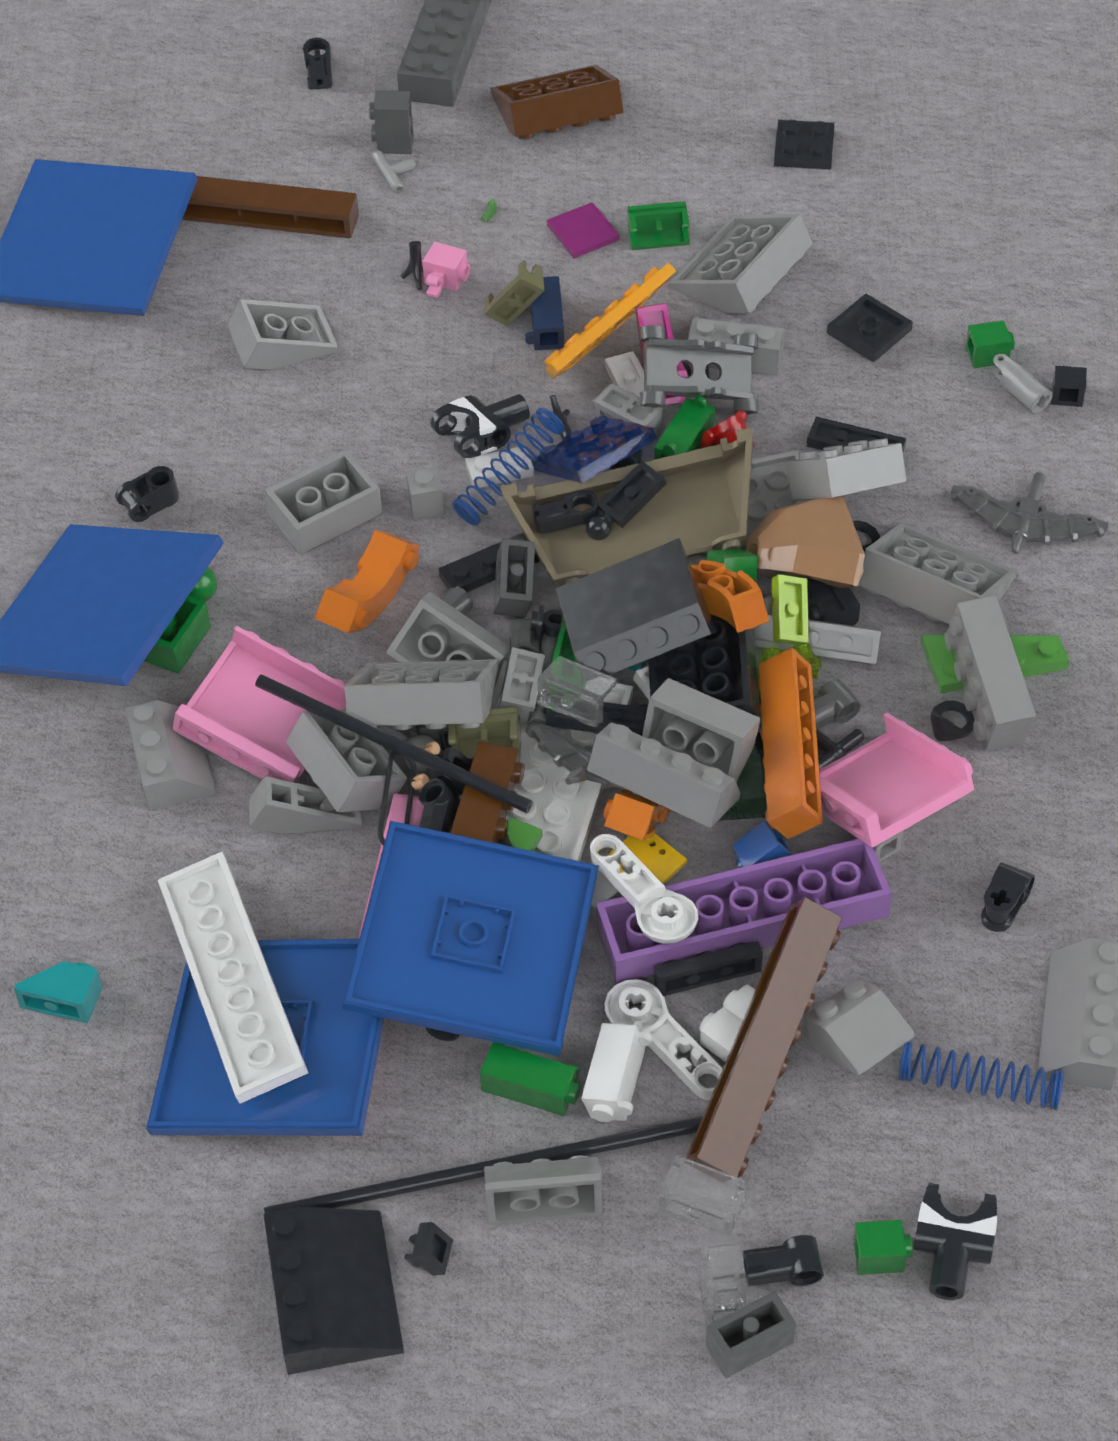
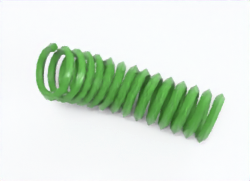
(491, 209)

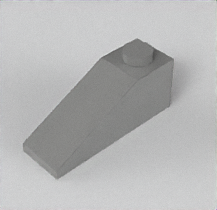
(296, 808)

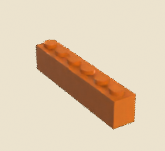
(789, 744)

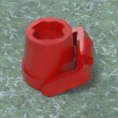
(724, 429)

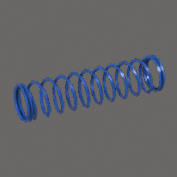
(460, 505)
(1057, 1076)

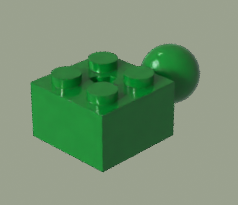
(185, 628)

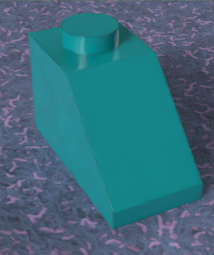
(62, 991)

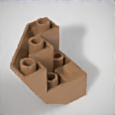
(809, 541)

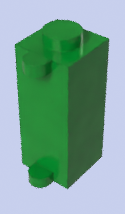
(686, 428)
(530, 1079)

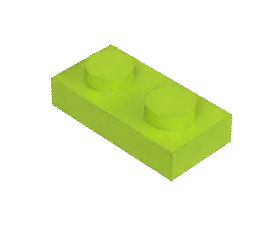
(790, 610)

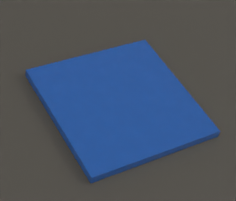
(91, 235)
(101, 602)
(472, 938)
(335, 1044)

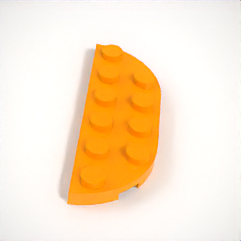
(601, 327)

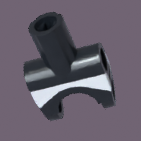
(483, 424)
(954, 1241)

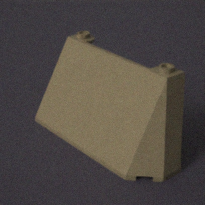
(699, 504)

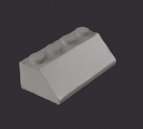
(662, 775)
(1082, 1014)

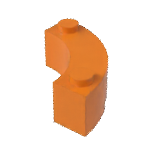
(380, 574)
(731, 595)
(634, 814)

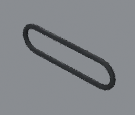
(386, 791)

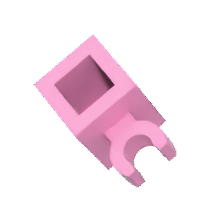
(444, 268)

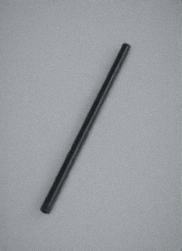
(394, 743)

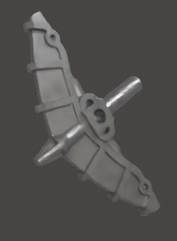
(1026, 516)
(567, 754)

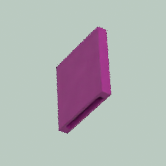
(583, 230)

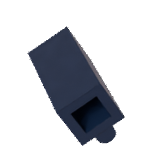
(547, 317)

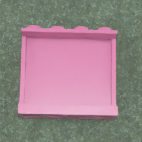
(247, 722)
(892, 783)

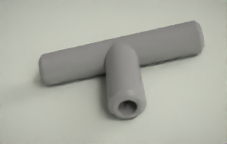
(391, 170)

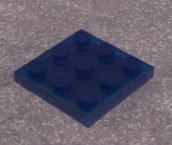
(593, 449)

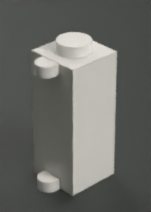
(614, 1071)

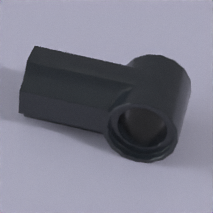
(439, 805)
(793, 1261)

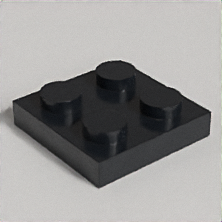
(804, 144)
(869, 327)

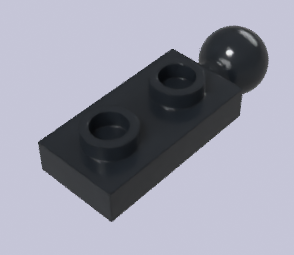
(625, 500)

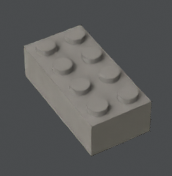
(990, 674)

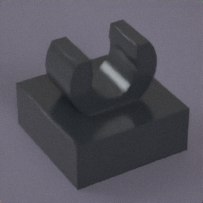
(430, 1249)

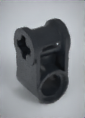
(150, 493)
(1005, 896)

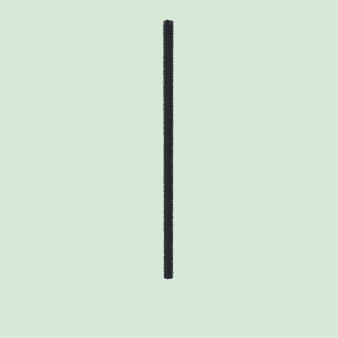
(476, 1170)

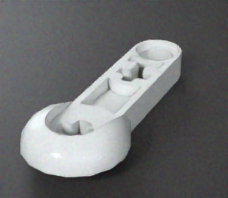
(645, 893)
(666, 1033)

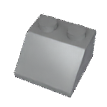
(857, 1027)

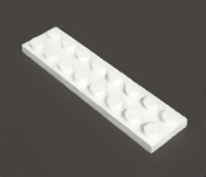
(232, 978)

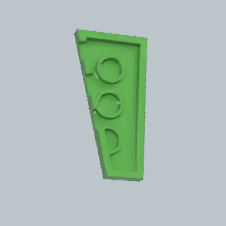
(1034, 653)

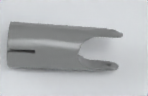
(1022, 384)

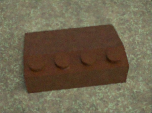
(558, 101)

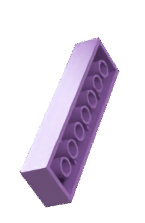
(750, 905)

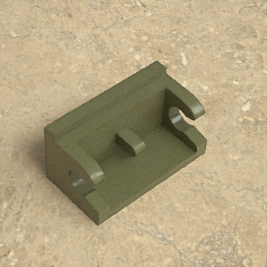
(515, 295)
(499, 728)

